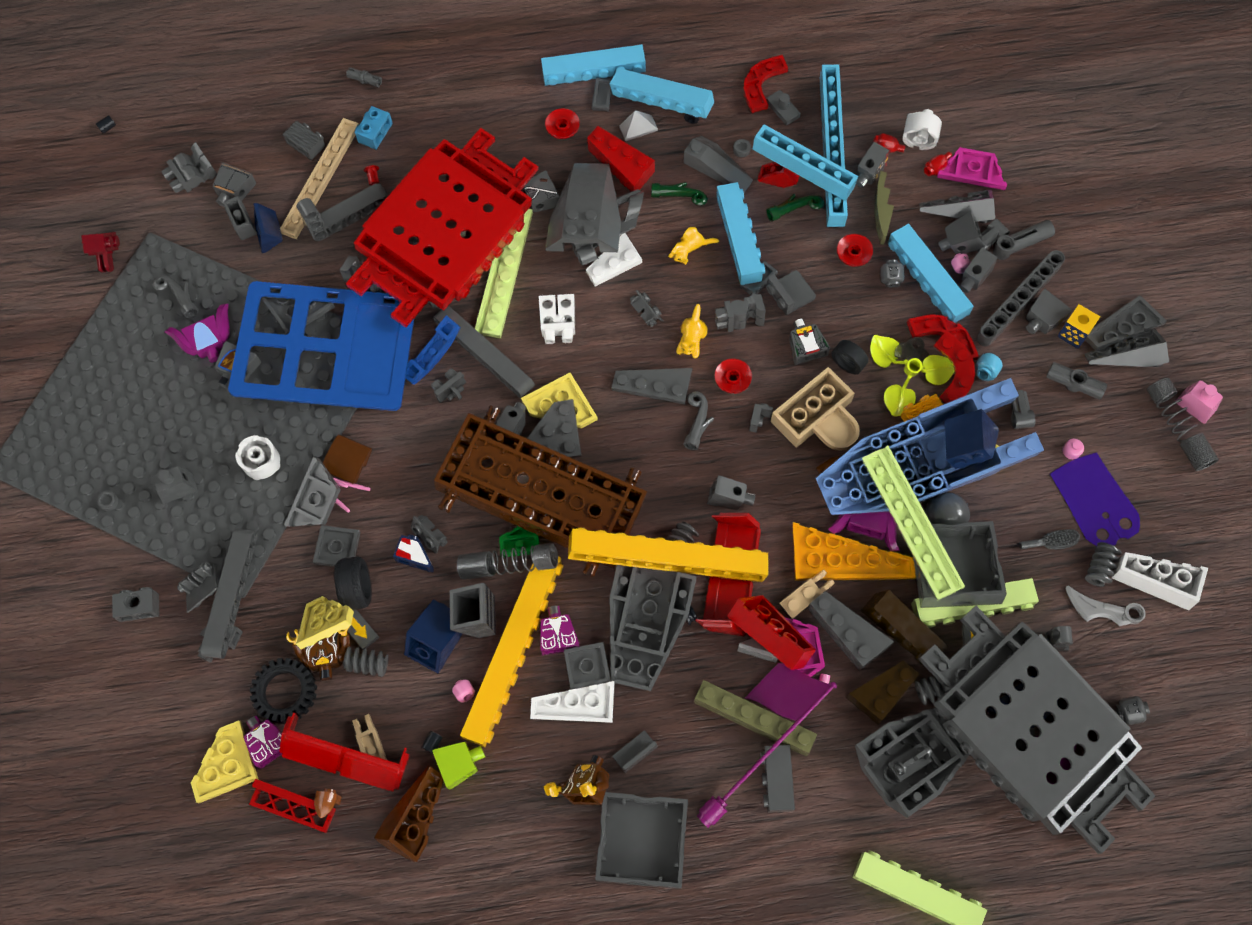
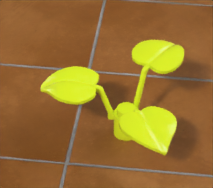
(936, 369)

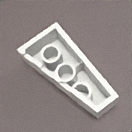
(1166, 580)

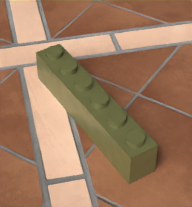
(754, 717)

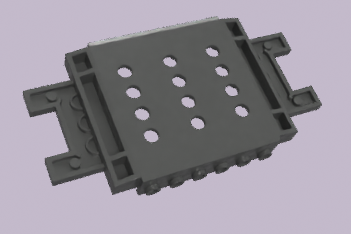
(1094, 780)

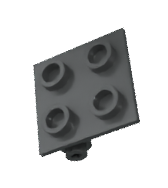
(199, 585)

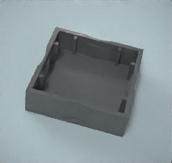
(975, 557)
(642, 840)

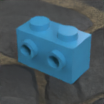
(373, 127)

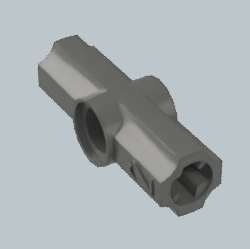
(1066, 377)

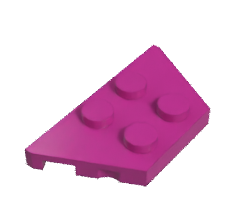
(974, 168)
(811, 634)

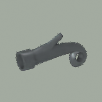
(187, 306)
(693, 438)

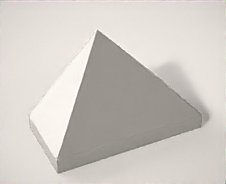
(637, 125)
(755, 649)

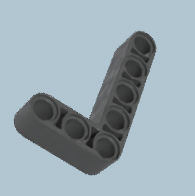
(341, 215)

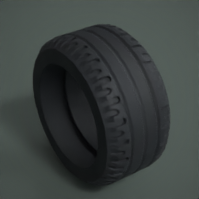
(353, 583)

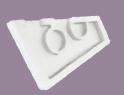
(613, 264)

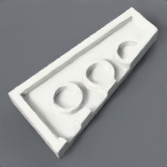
(580, 704)

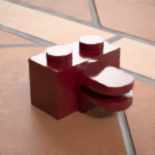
(102, 246)

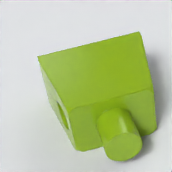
(457, 762)

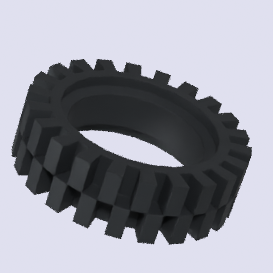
(267, 674)

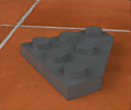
(283, 309)
(559, 429)

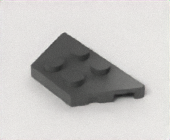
(314, 497)

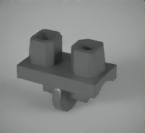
(451, 388)

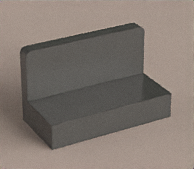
(634, 751)

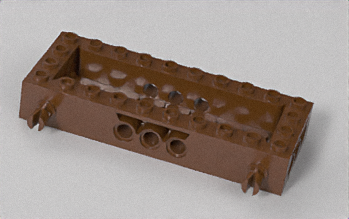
(533, 503)

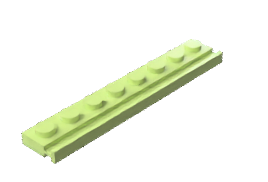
(501, 284)
(913, 523)

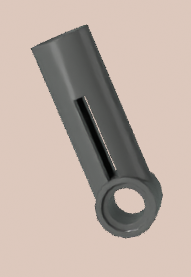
(1023, 239)

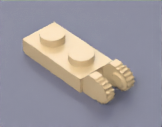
(804, 595)
(369, 740)

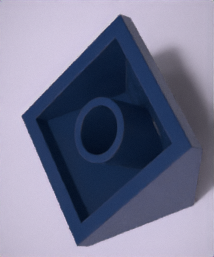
(266, 227)

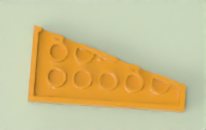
(845, 558)

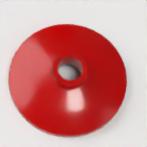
(560, 118)
(858, 244)
(733, 368)

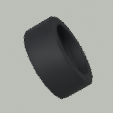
(849, 357)

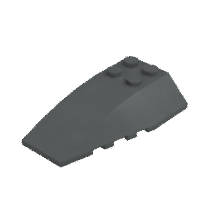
(586, 210)
(645, 621)
(896, 739)

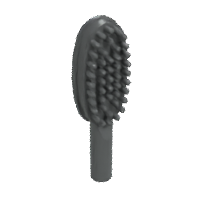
(1054, 540)

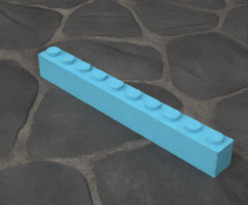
(832, 138)

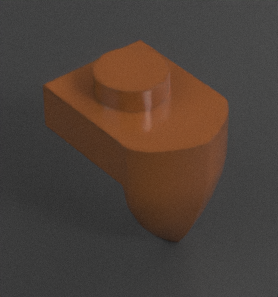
(325, 801)

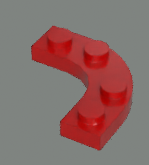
(756, 77)
(939, 325)
(962, 364)

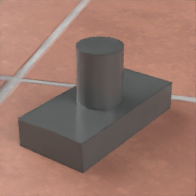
(784, 109)

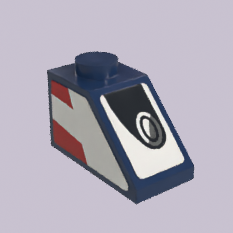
(412, 553)

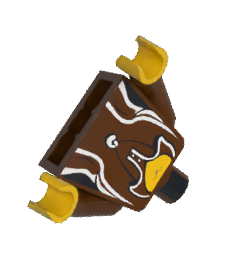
(324, 654)
(585, 784)

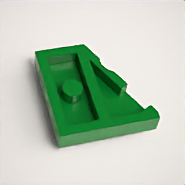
(517, 539)

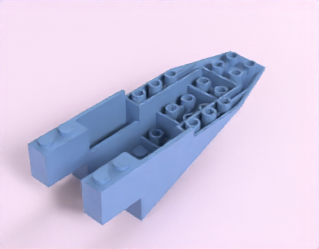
(921, 454)

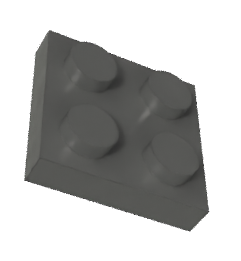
(335, 544)
(587, 665)

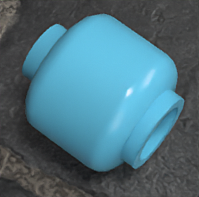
(988, 367)

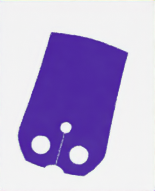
(1089, 493)

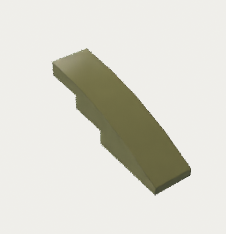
(882, 210)

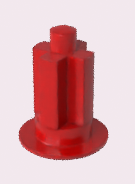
(372, 174)

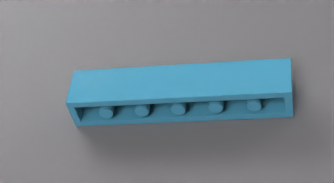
(592, 64)
(662, 93)
(804, 162)
(739, 233)
(930, 274)

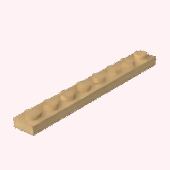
(321, 175)

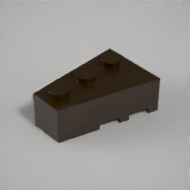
(883, 692)

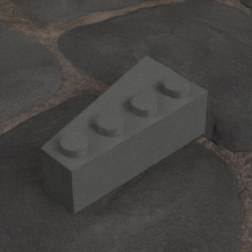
(850, 632)

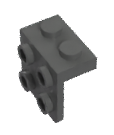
(790, 291)

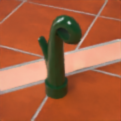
(679, 190)
(775, 212)

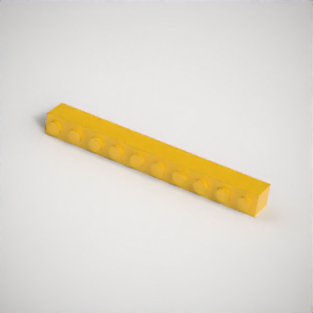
(667, 555)
(509, 655)

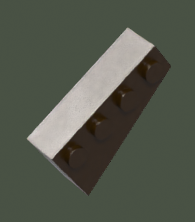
(901, 624)

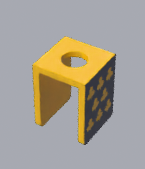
(1078, 326)

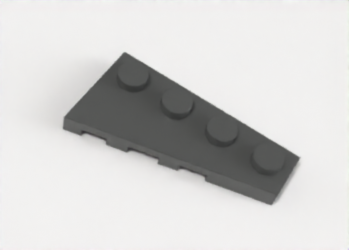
(1127, 322)
(655, 383)

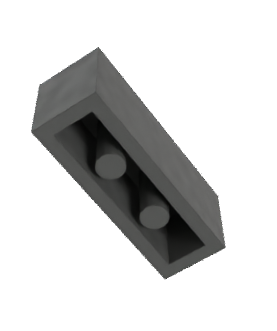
(778, 780)

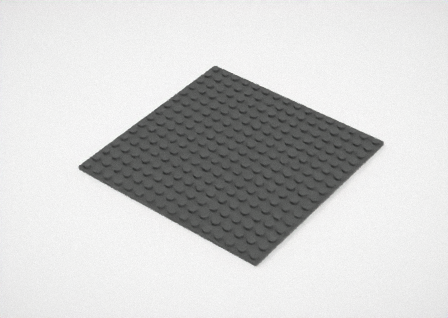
(141, 405)

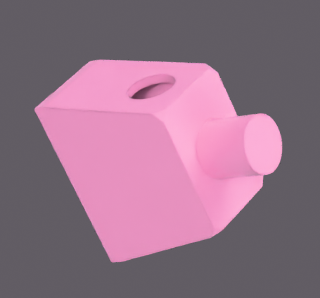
(1201, 400)

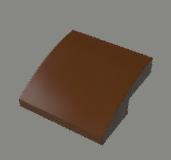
(346, 458)

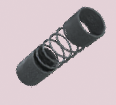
(1196, 447)
(483, 563)

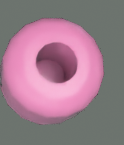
(960, 263)
(1073, 449)
(463, 690)

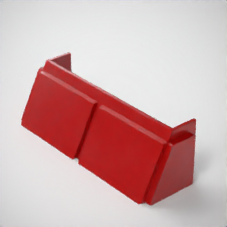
(722, 594)
(338, 758)

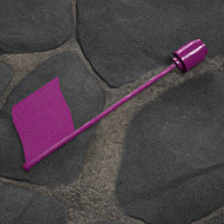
(789, 696)

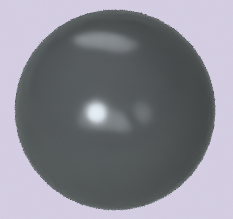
(947, 509)

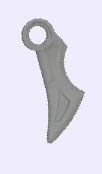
(1091, 609)

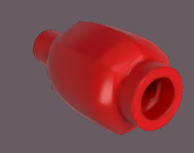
(889, 142)
(936, 164)

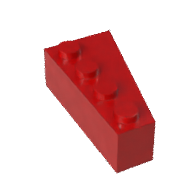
(625, 161)
(772, 631)

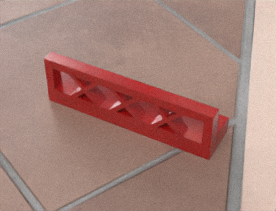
(290, 797)

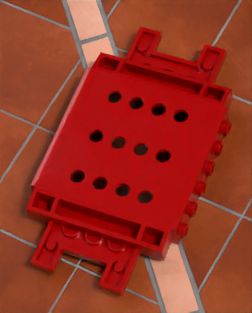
(404, 268)

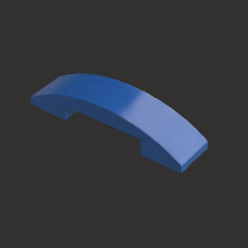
(433, 351)

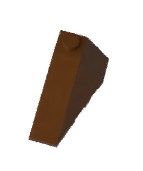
(408, 823)

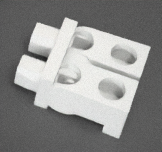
(557, 324)

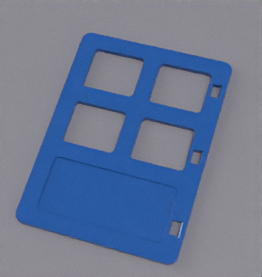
(369, 351)

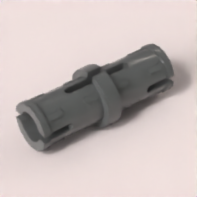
(364, 77)

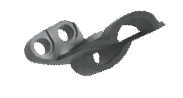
(585, 251)

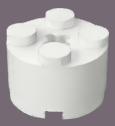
(922, 130)
(258, 457)

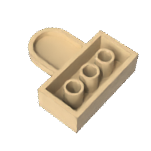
(819, 410)

